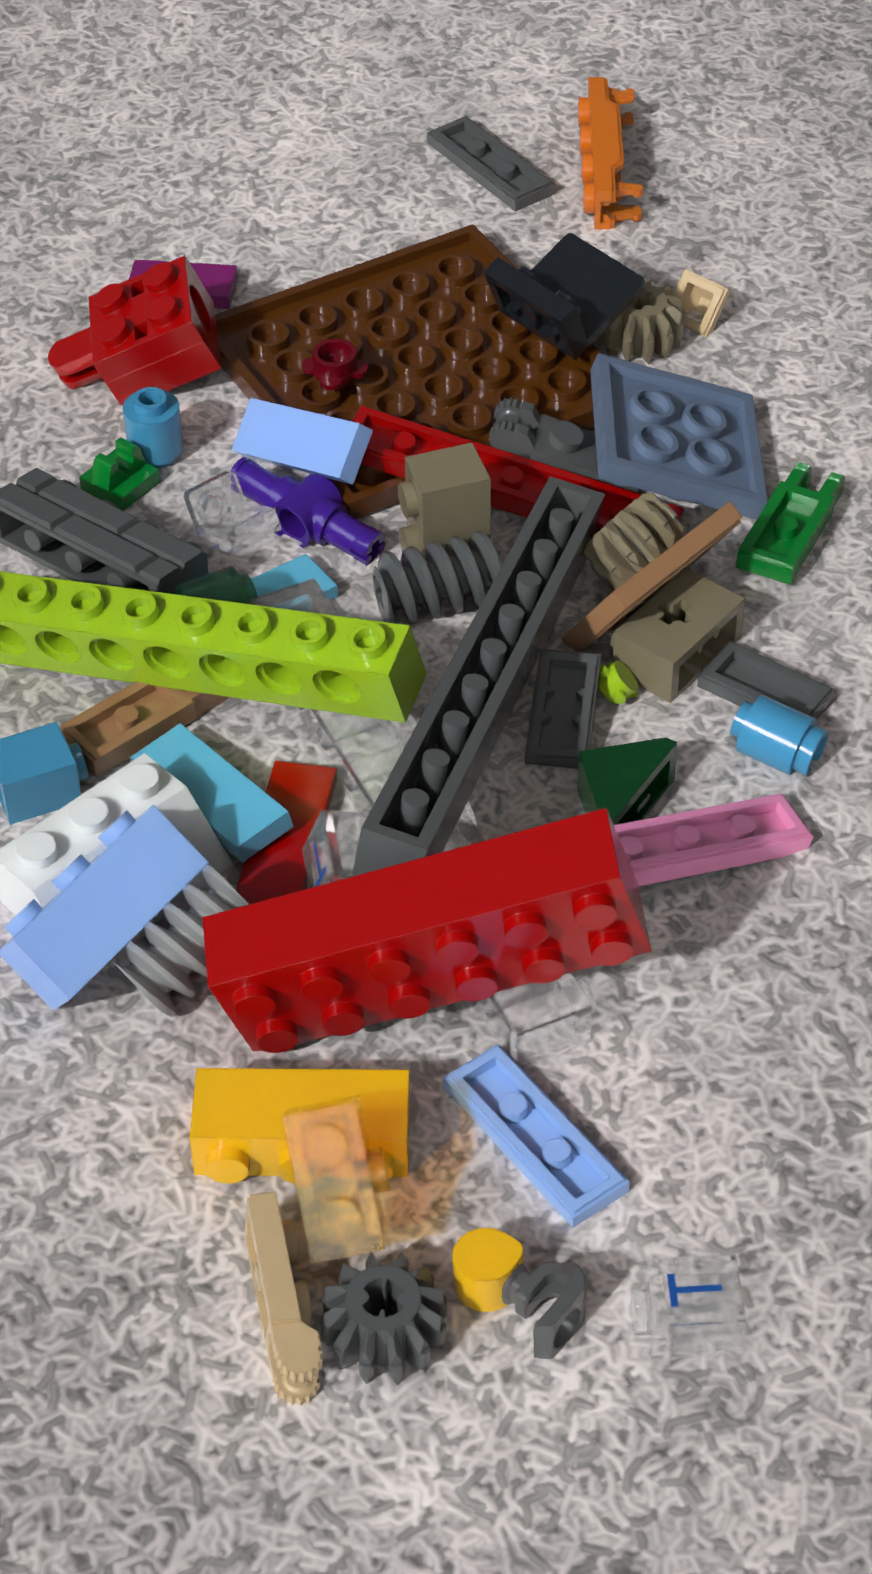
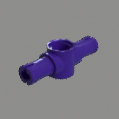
(309, 510)

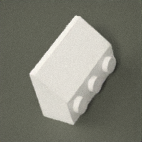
(50, 846)

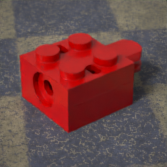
(143, 334)

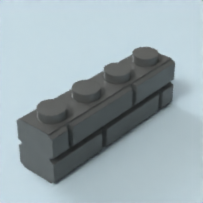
(92, 537)

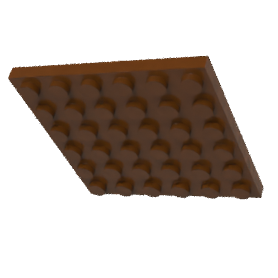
(429, 343)

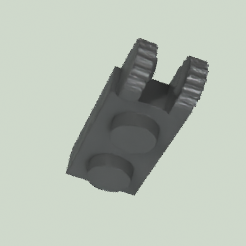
(545, 439)

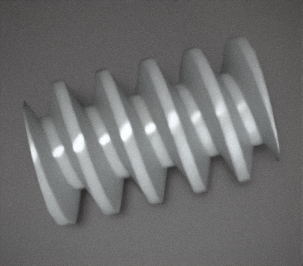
(181, 947)

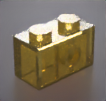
(337, 1178)

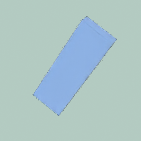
(302, 440)
(536, 1135)

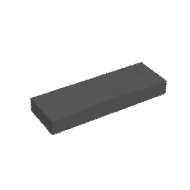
(491, 163)

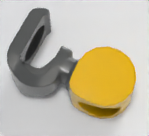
(493, 1274)

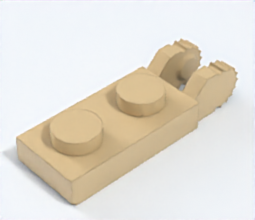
(282, 1304)

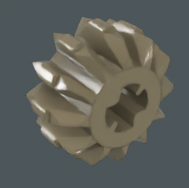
(647, 325)
(633, 539)

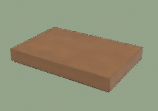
(651, 577)

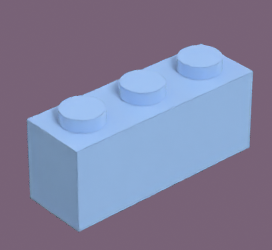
(100, 905)

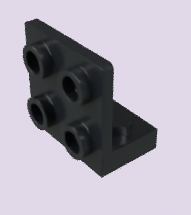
(567, 295)

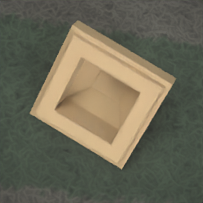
(703, 296)

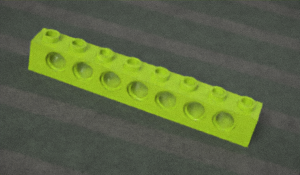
(210, 646)

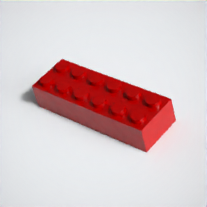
(426, 933)

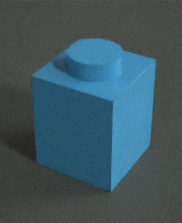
(39, 772)

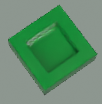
(120, 475)

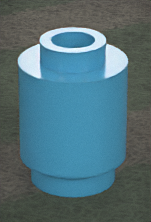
(154, 425)
(778, 735)

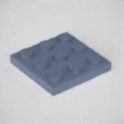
(676, 436)

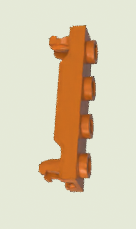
(603, 154)

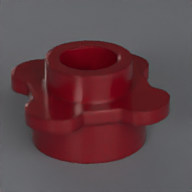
(335, 364)

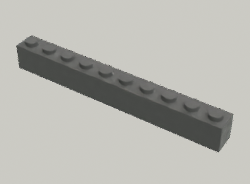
(481, 682)

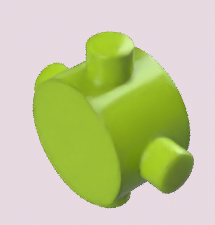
(617, 682)

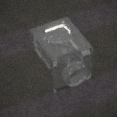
(225, 518)

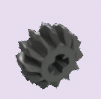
(384, 1290)

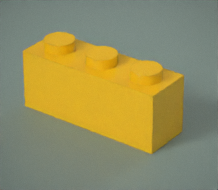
(240, 1113)

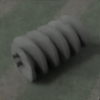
(435, 576)

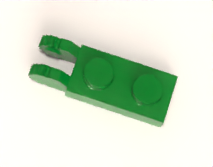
(789, 525)

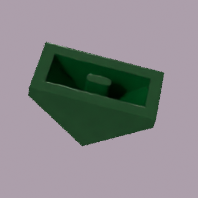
(626, 777)

